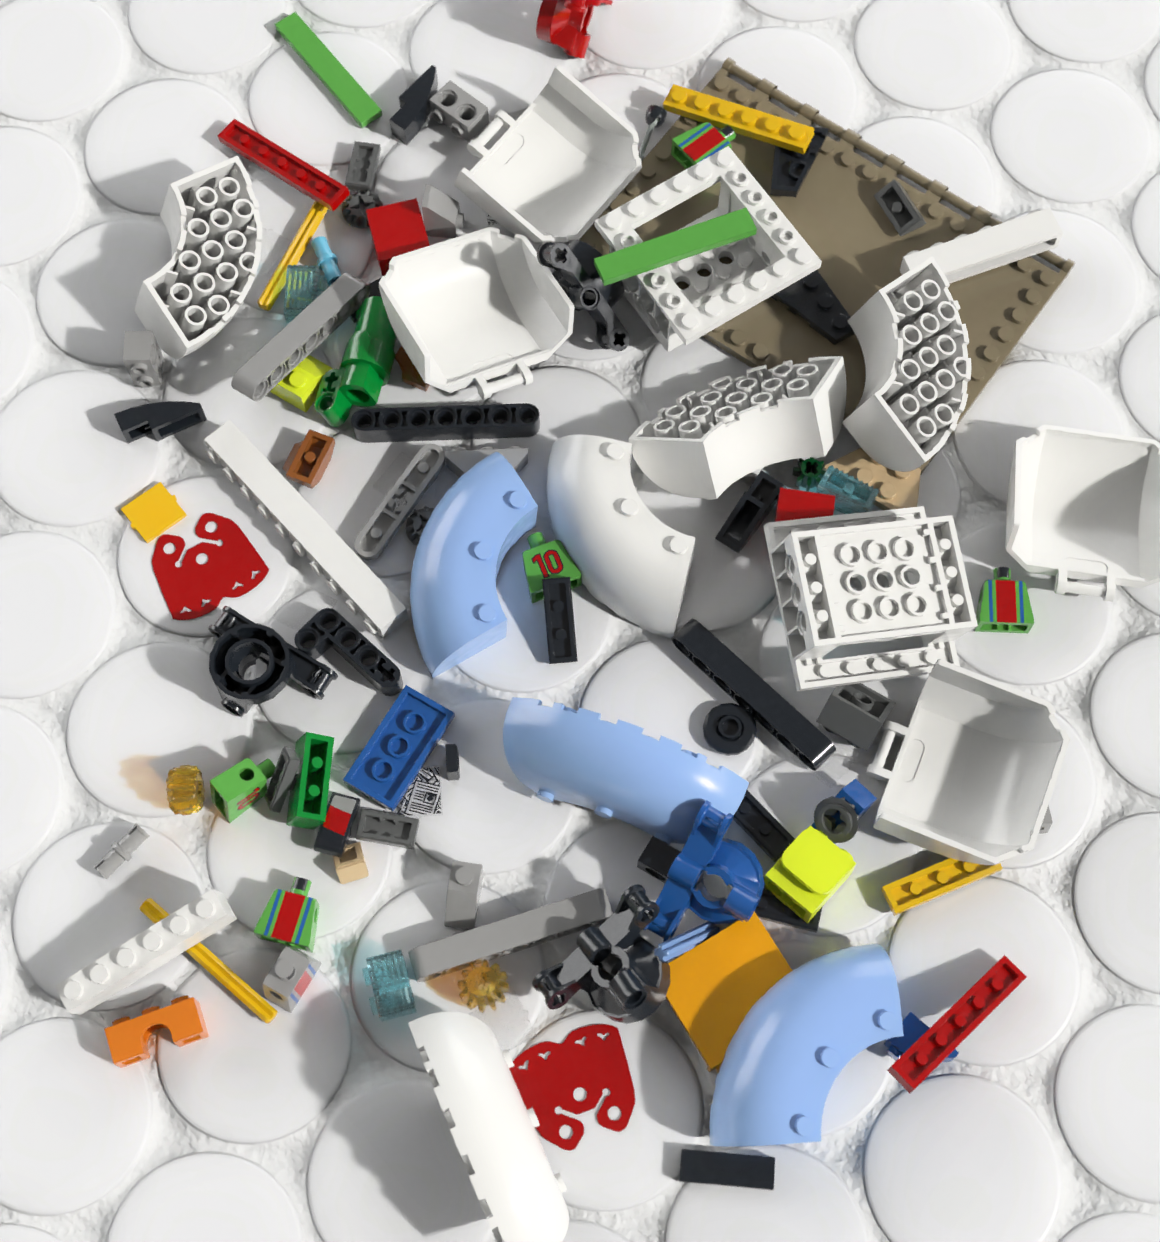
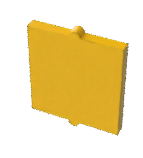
(153, 512)

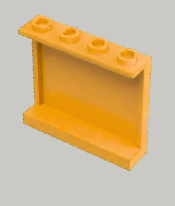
(721, 982)

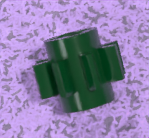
(811, 467)

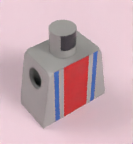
(289, 977)

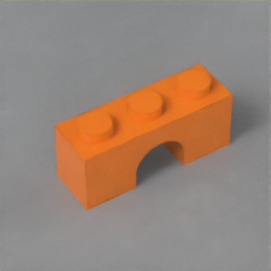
(130, 1036)

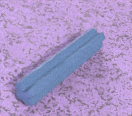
(685, 941)

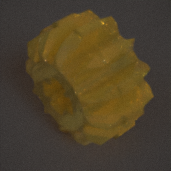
(185, 790)
(482, 975)

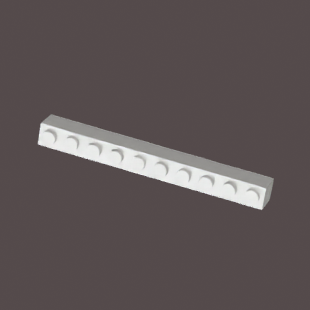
(307, 530)

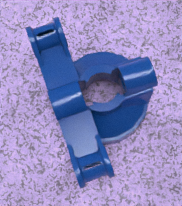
(716, 855)

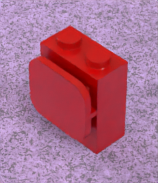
(396, 230)
(802, 504)

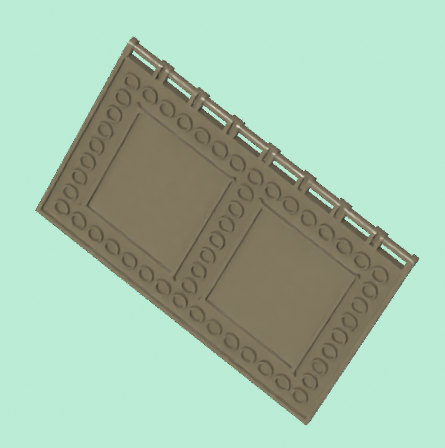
(852, 240)

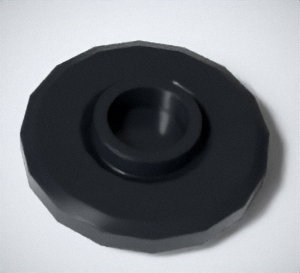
(729, 729)

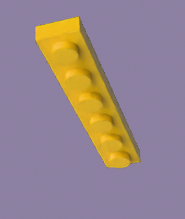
(740, 118)

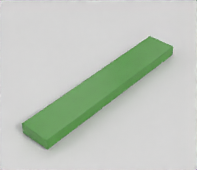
(328, 70)
(675, 246)

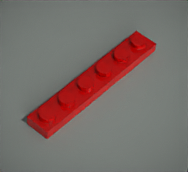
(284, 165)
(956, 1024)

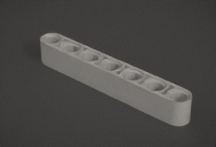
(300, 337)
(510, 935)

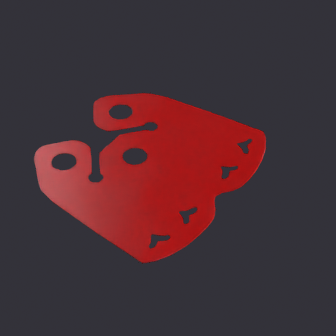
(207, 581)
(570, 1066)

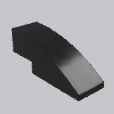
(414, 106)
(159, 418)
(750, 512)

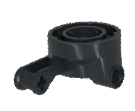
(584, 287)
(238, 648)
(600, 956)

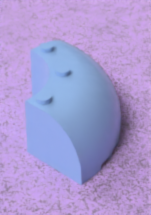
(459, 561)
(614, 769)
(797, 1045)

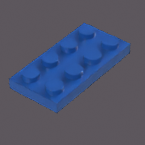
(399, 748)

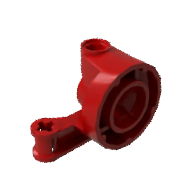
(566, 24)

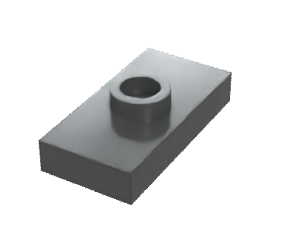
(362, 166)
(282, 779)
(387, 829)

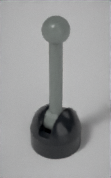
(654, 118)

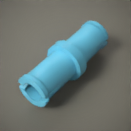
(326, 259)

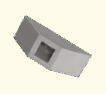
(461, 459)

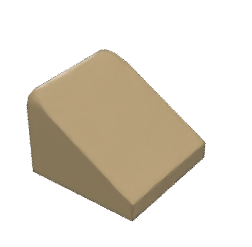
(351, 865)

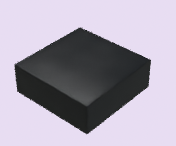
(452, 762)

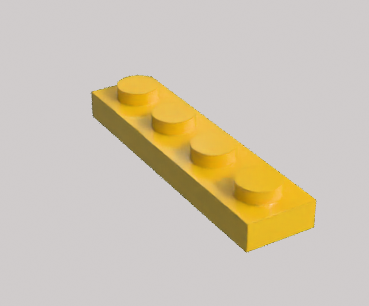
(933, 883)

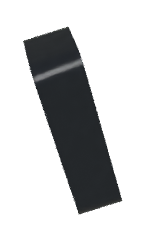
(354, 655)

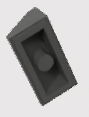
(899, 208)

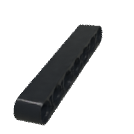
(435, 415)
(753, 693)

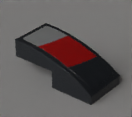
(336, 830)

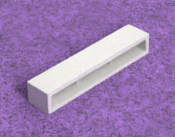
(991, 246)
(145, 952)

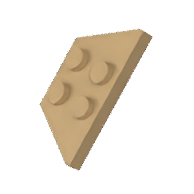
(895, 487)

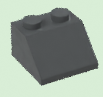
(855, 714)

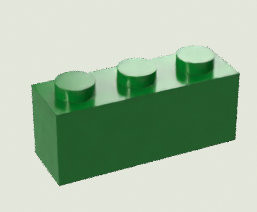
(310, 793)

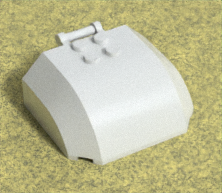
(553, 163)
(476, 310)
(1085, 509)
(970, 768)

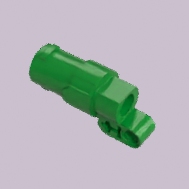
(363, 368)

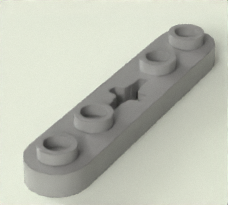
(415, 481)

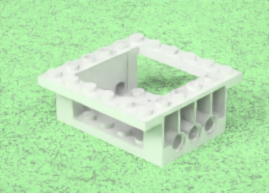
(759, 265)
(822, 611)

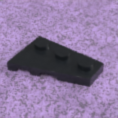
(793, 167)
(817, 305)

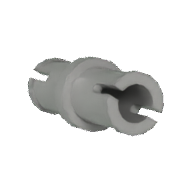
(121, 851)

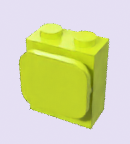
(809, 873)

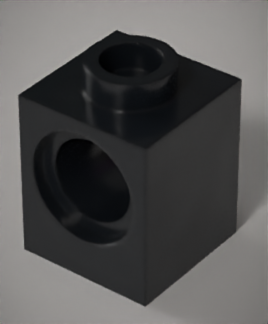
(657, 859)

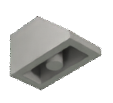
(441, 213)
(463, 895)

